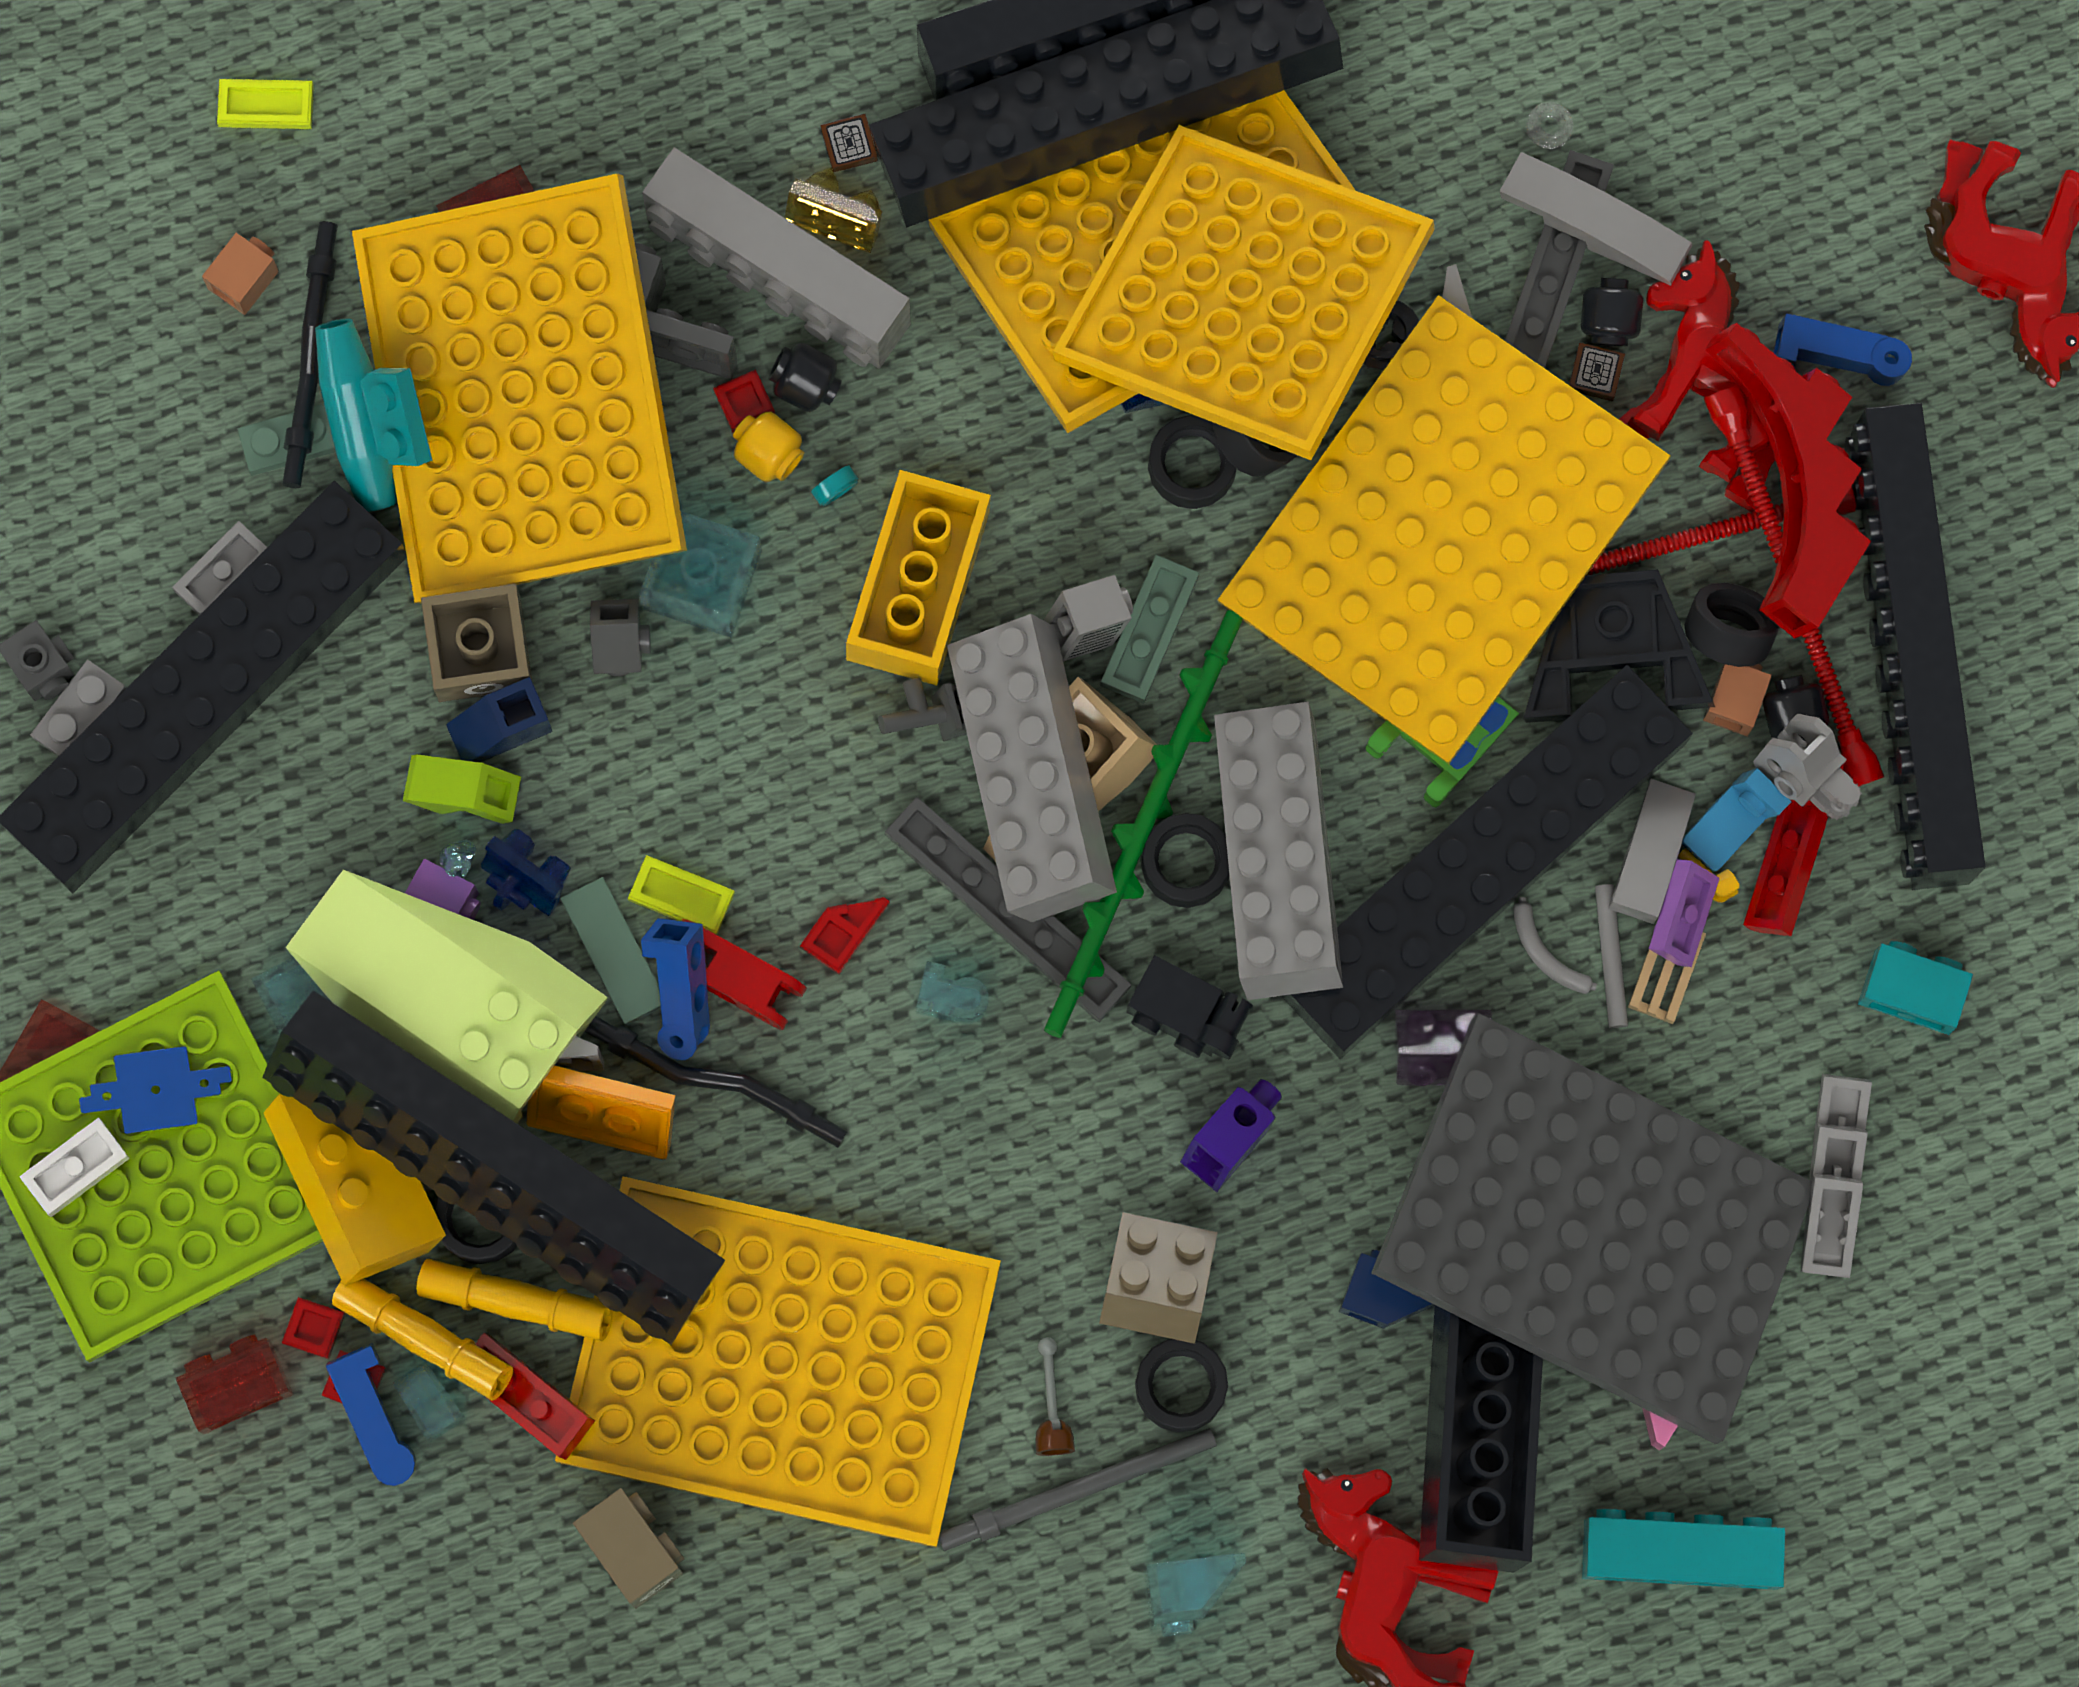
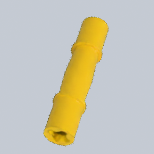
(514, 1299)
(424, 1337)

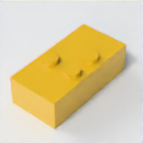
(918, 577)
(356, 1197)

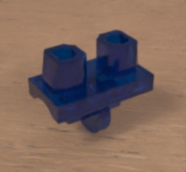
(518, 878)

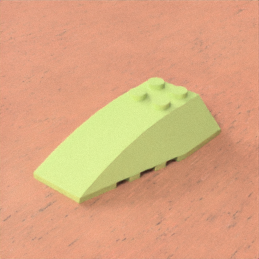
(445, 988)

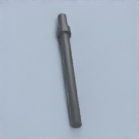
(988, 1523)

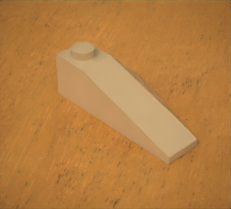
(1111, 742)

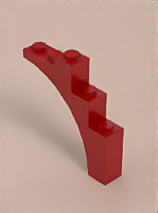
(1814, 475)

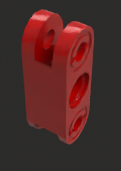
(747, 980)

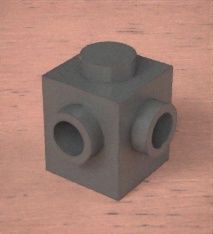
(618, 637)
(38, 661)

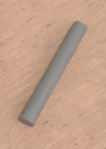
(1611, 958)

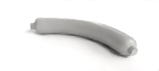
(1542, 957)

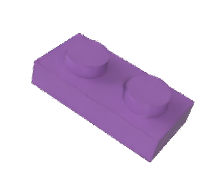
(1684, 913)

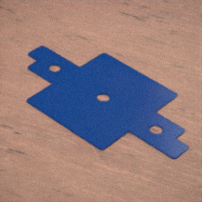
(149, 1111)

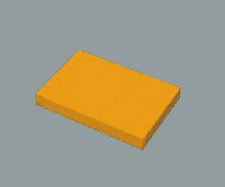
(603, 1112)

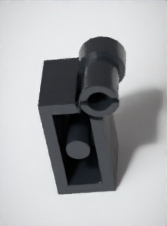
(1187, 1010)

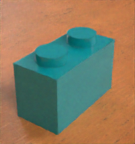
(1916, 987)

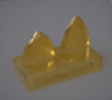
(821, 209)

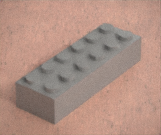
(776, 260)
(1031, 768)
(1278, 851)

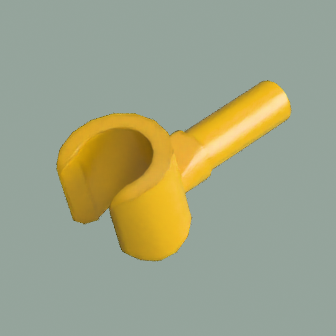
(1727, 884)

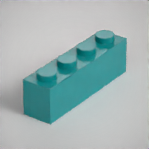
(1683, 1551)

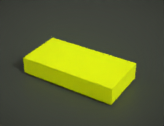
(265, 103)
(680, 894)

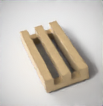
(1653, 1008)

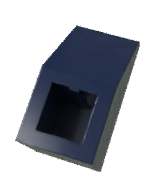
(499, 722)
(1376, 1299)

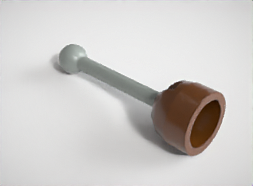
(1053, 1435)

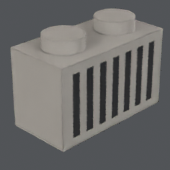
(1090, 616)

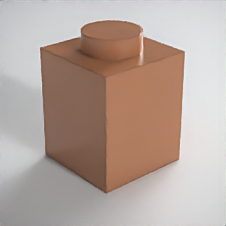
(241, 272)
(1738, 698)

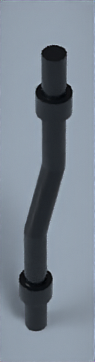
(299, 437)
(798, 1114)

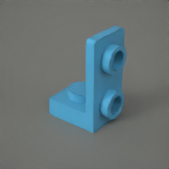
(1734, 818)

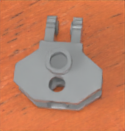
(1809, 767)

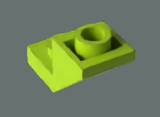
(461, 785)

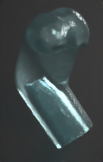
(457, 858)

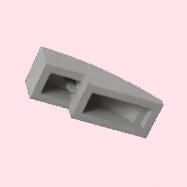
(1652, 851)

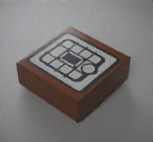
(849, 143)
(1596, 371)

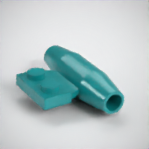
(369, 415)

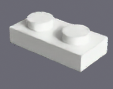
(74, 1167)

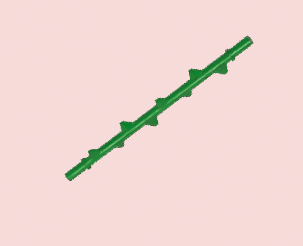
(1155, 806)

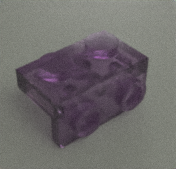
(1429, 1043)

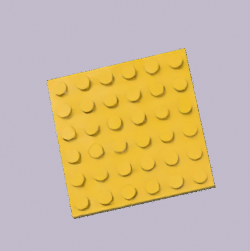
(1244, 291)

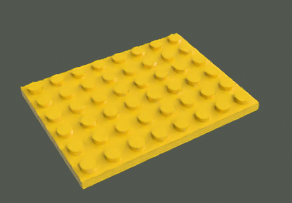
(1044, 241)
(527, 385)
(1444, 529)
(808, 1378)

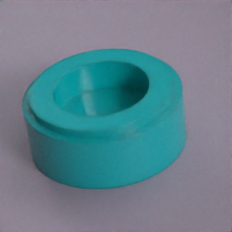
(835, 486)

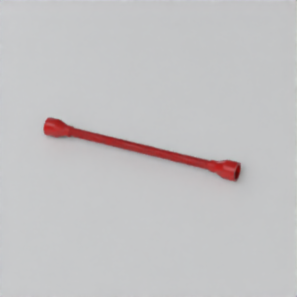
(1730, 416)
(1697, 536)

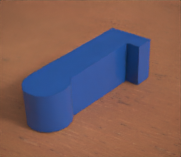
(1842, 348)
(682, 984)
(387, 1455)

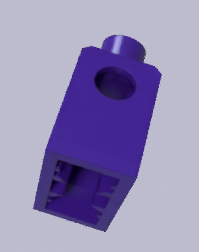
(1231, 1134)

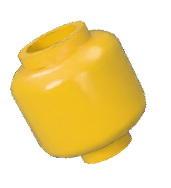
(767, 447)

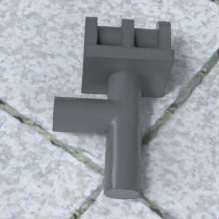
(944, 712)

